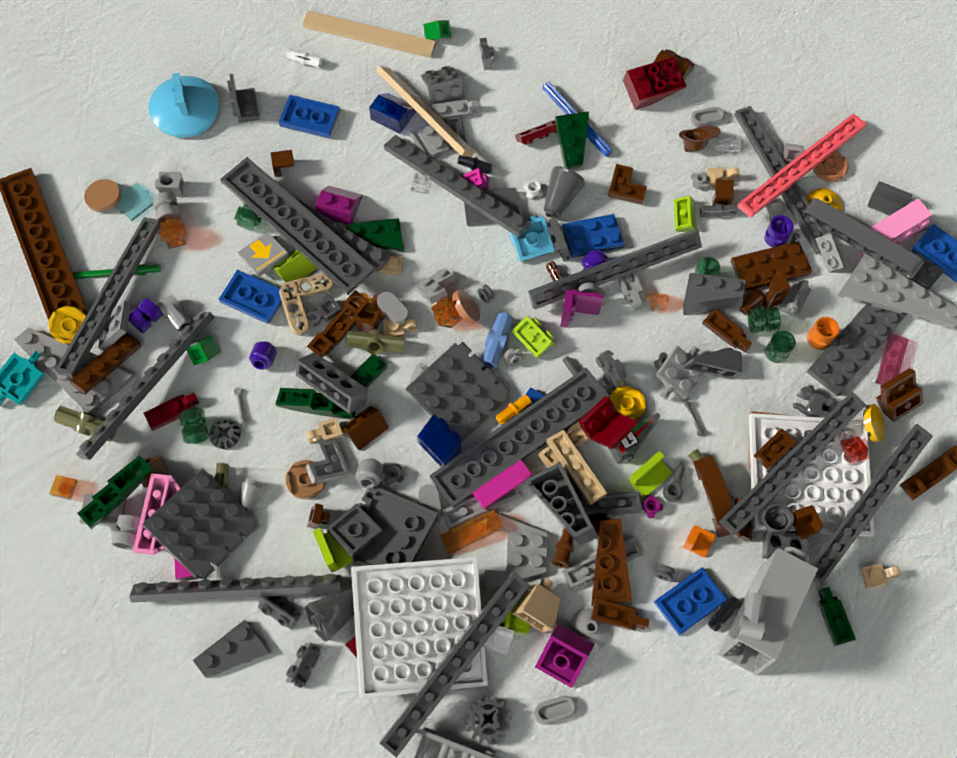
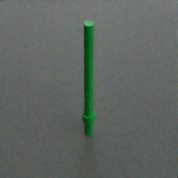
(141, 270)

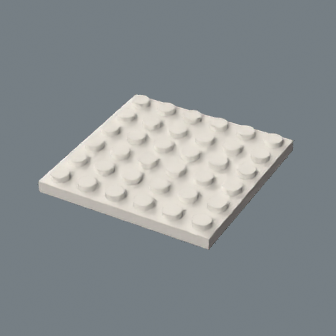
(824, 482)
(411, 621)

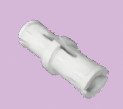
(314, 61)

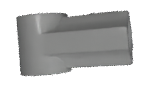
(173, 312)
(751, 622)

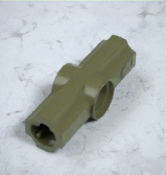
(375, 342)
(79, 421)

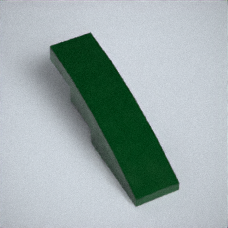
(310, 402)
(115, 492)

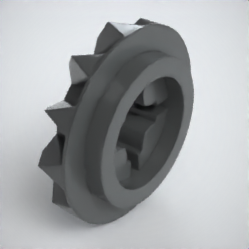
(223, 442)

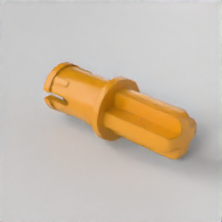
(513, 409)

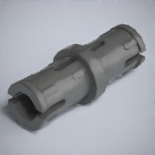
(718, 210)

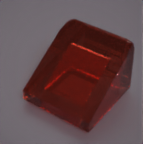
(854, 449)

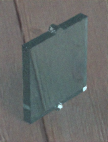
(134, 201)

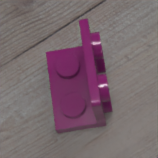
(580, 302)

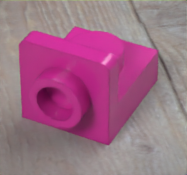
(477, 178)

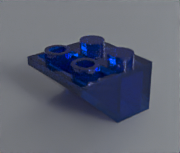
(391, 112)
(439, 441)

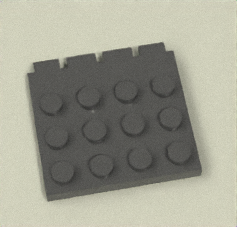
(459, 390)
(200, 525)
(404, 528)

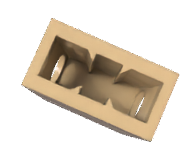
(538, 606)

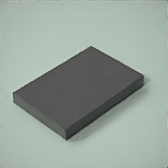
(505, 196)

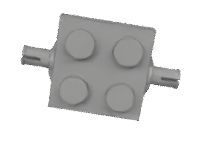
(675, 377)

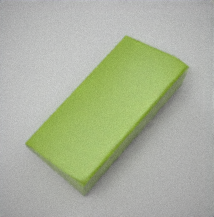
(684, 214)

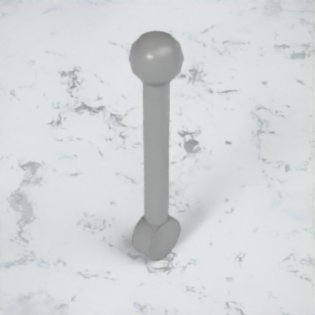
(237, 391)

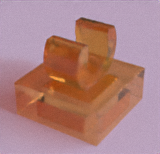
(657, 299)

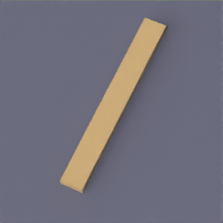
(369, 34)
(425, 111)

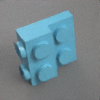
(534, 241)

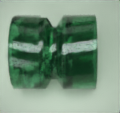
(764, 320)
(780, 346)
(194, 426)

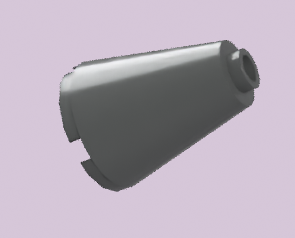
(561, 190)
(330, 613)

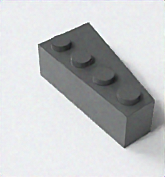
(560, 498)

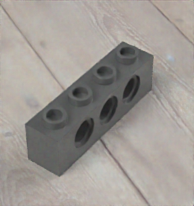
(332, 382)

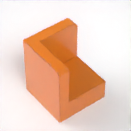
(699, 541)

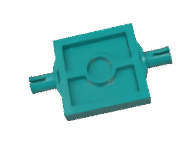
(19, 378)

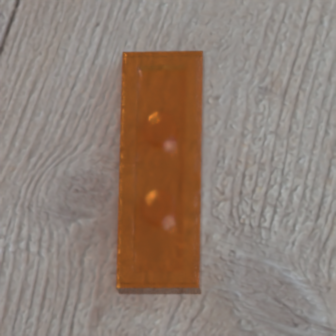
(471, 531)

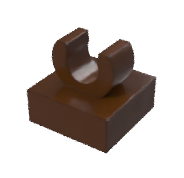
(317, 516)

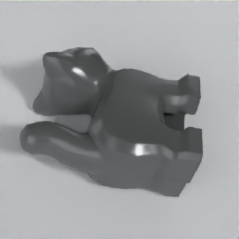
(816, 403)

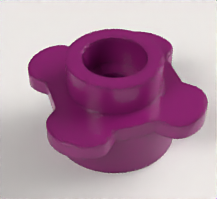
(657, 506)

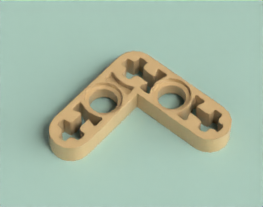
(297, 293)

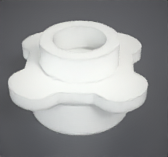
(533, 185)

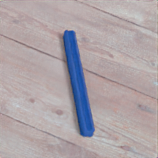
(567, 108)

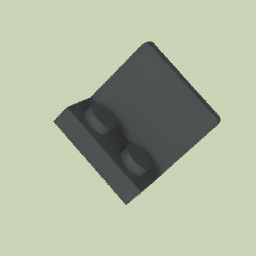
(244, 102)

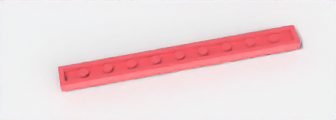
(801, 165)

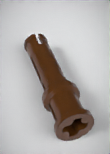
(564, 548)

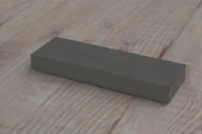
(614, 504)

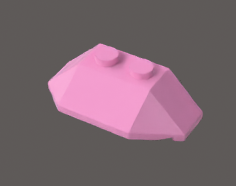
(159, 491)

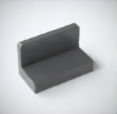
(888, 199)

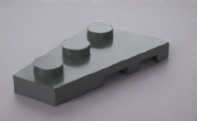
(232, 649)

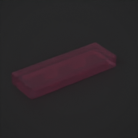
(891, 358)

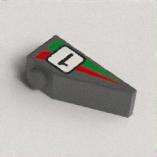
(632, 442)

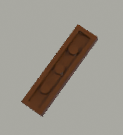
(105, 363)

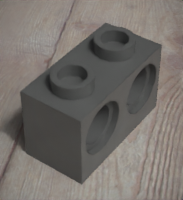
(784, 541)

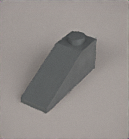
(721, 363)

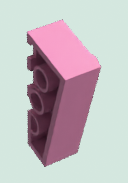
(904, 222)

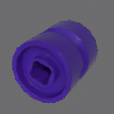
(778, 231)
(149, 311)

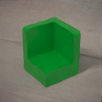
(437, 30)
(203, 350)

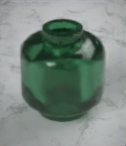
(247, 218)
(708, 266)

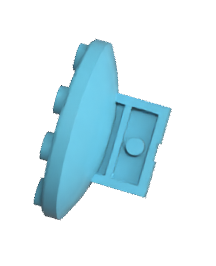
(184, 106)

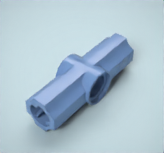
(496, 340)

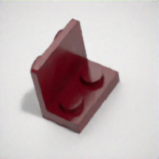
(606, 425)

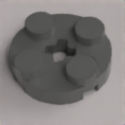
(612, 369)

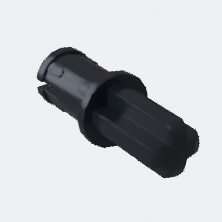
(475, 163)

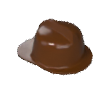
(698, 138)

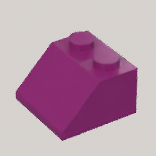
(338, 204)
(564, 655)

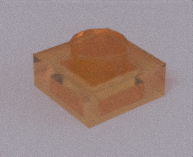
(63, 487)

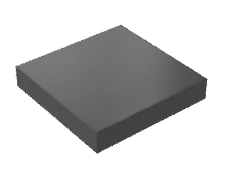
(354, 530)

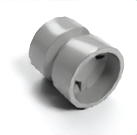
(166, 206)
(127, 531)

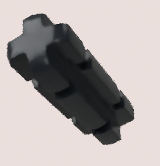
(724, 613)

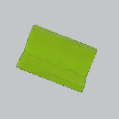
(294, 267)
(650, 475)
(332, 552)

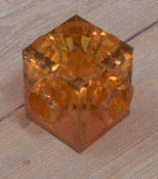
(173, 233)
(446, 313)

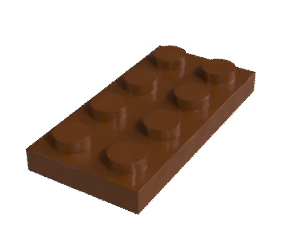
(760, 266)

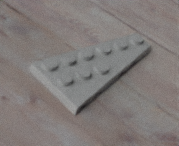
(891, 291)
(52, 353)

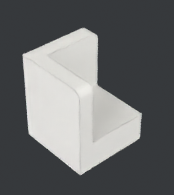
(500, 640)

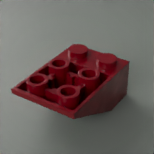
(653, 82)

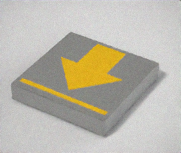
(263, 254)

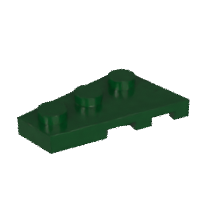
(572, 137)
(380, 233)

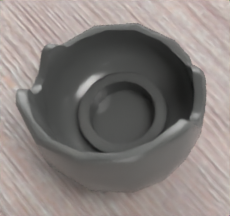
(778, 519)

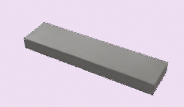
(471, 509)
(584, 571)

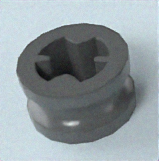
(485, 293)
(664, 572)

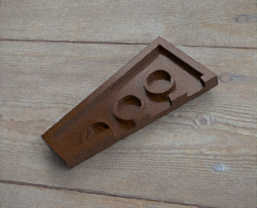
(611, 569)

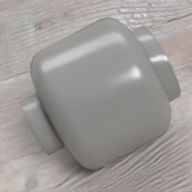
(369, 473)

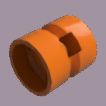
(823, 333)

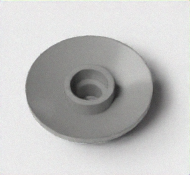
(598, 636)

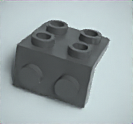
(443, 85)

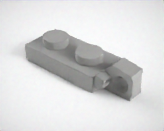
(456, 108)
(632, 289)

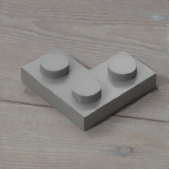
(432, 287)
(117, 327)
(332, 464)

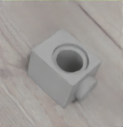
(174, 179)

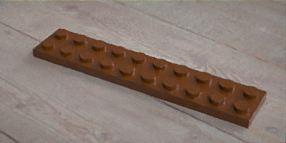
(40, 242)

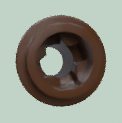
(753, 300)

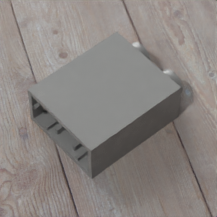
(784, 582)

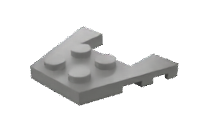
(524, 553)

